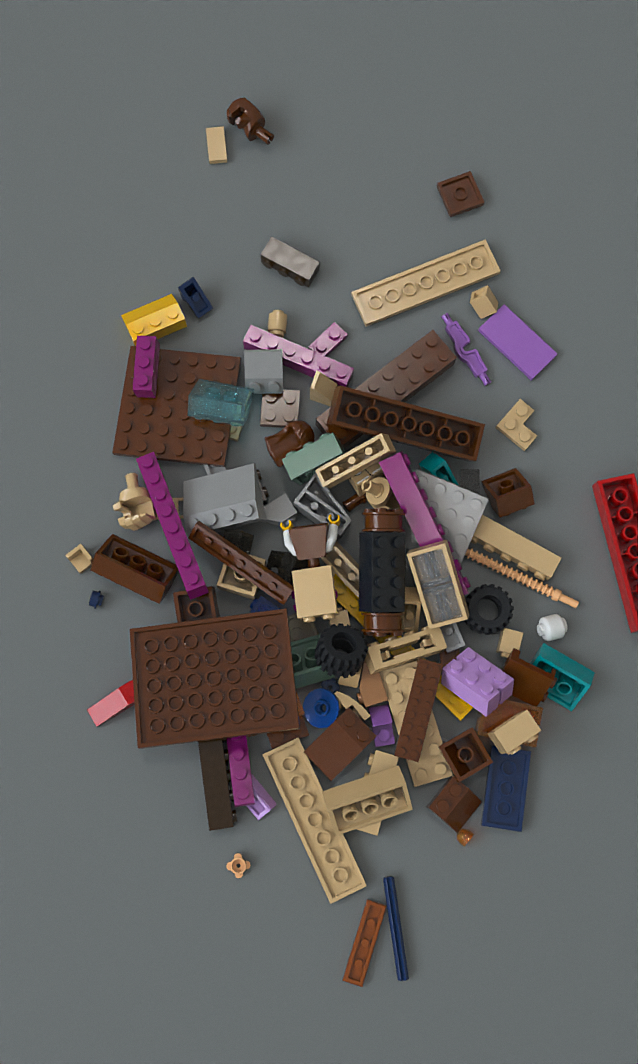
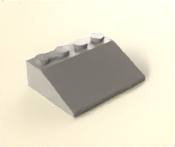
(223, 499)

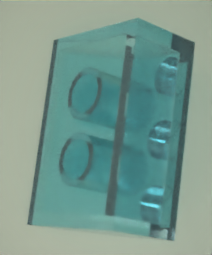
(220, 402)

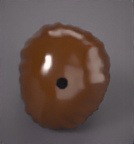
(290, 438)

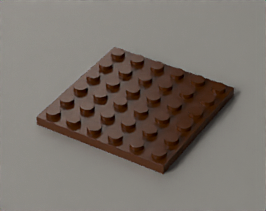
(163, 423)

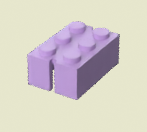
(477, 681)

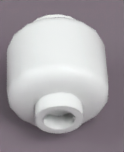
(552, 627)

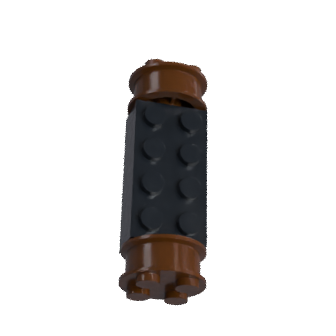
(382, 572)

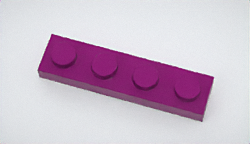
(240, 771)

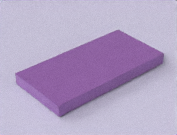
(517, 342)

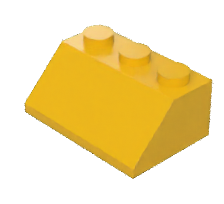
(155, 319)

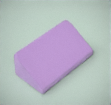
(263, 800)

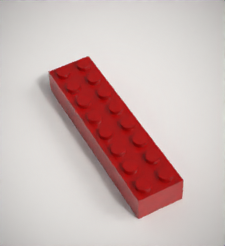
(619, 517)

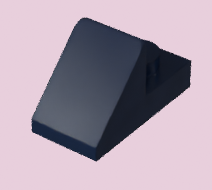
(195, 297)

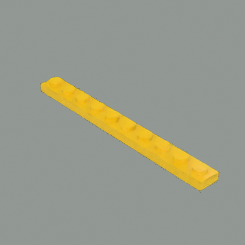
(350, 602)

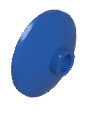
(313, 708)

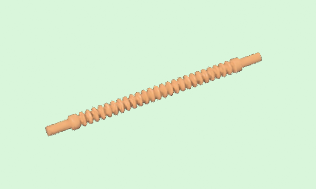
(555, 594)

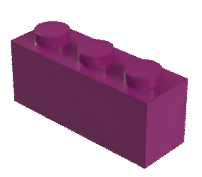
(146, 366)

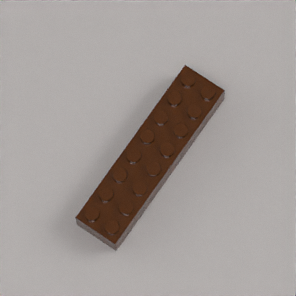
(400, 378)
(405, 423)

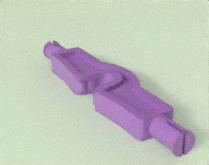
(470, 357)

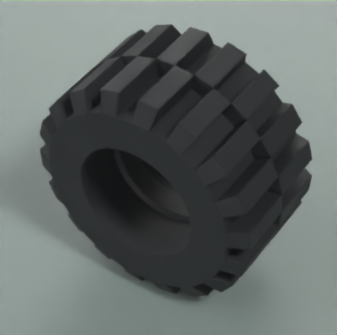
(502, 602)
(346, 639)

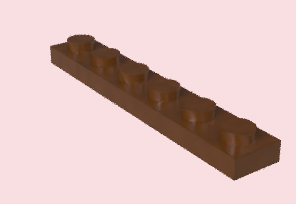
(241, 562)

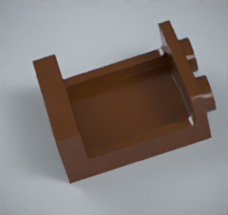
(529, 681)

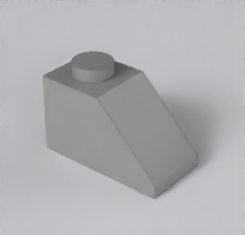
(280, 511)

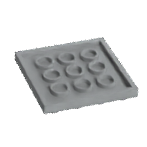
(456, 511)

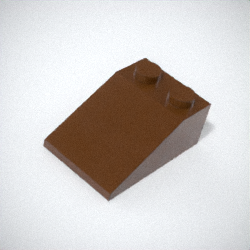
(340, 744)

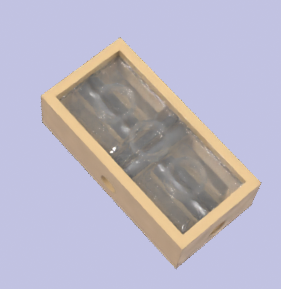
(438, 584)

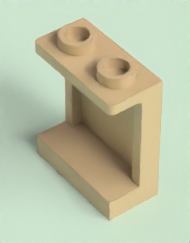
(315, 593)

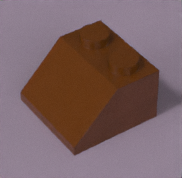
(508, 492)
(465, 754)
(454, 803)

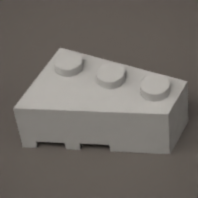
(318, 503)

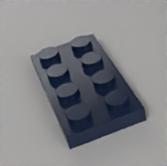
(506, 790)

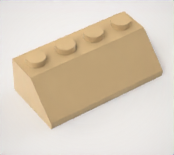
(367, 800)

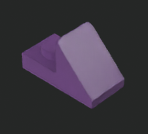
(382, 725)

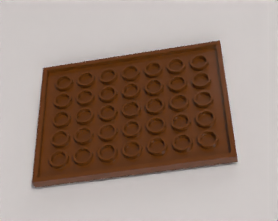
(213, 679)

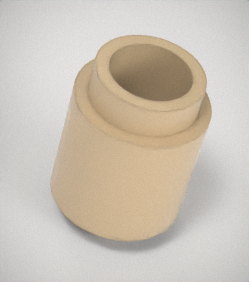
(277, 323)

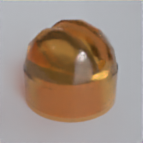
(464, 836)

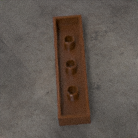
(418, 710)

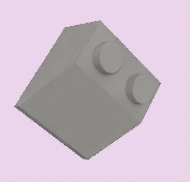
(264, 371)

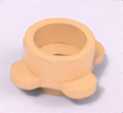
(233, 865)

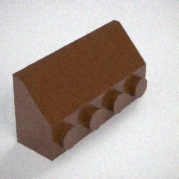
(134, 568)

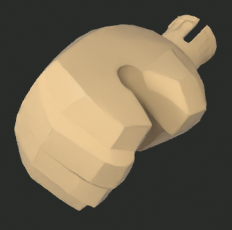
(380, 493)
(135, 505)

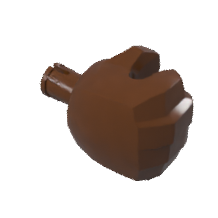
(249, 118)

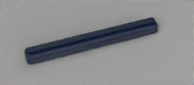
(395, 928)

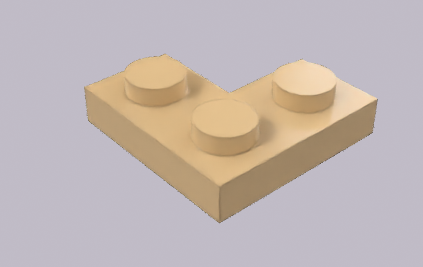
(513, 425)

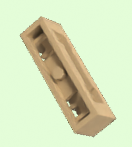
(431, 638)

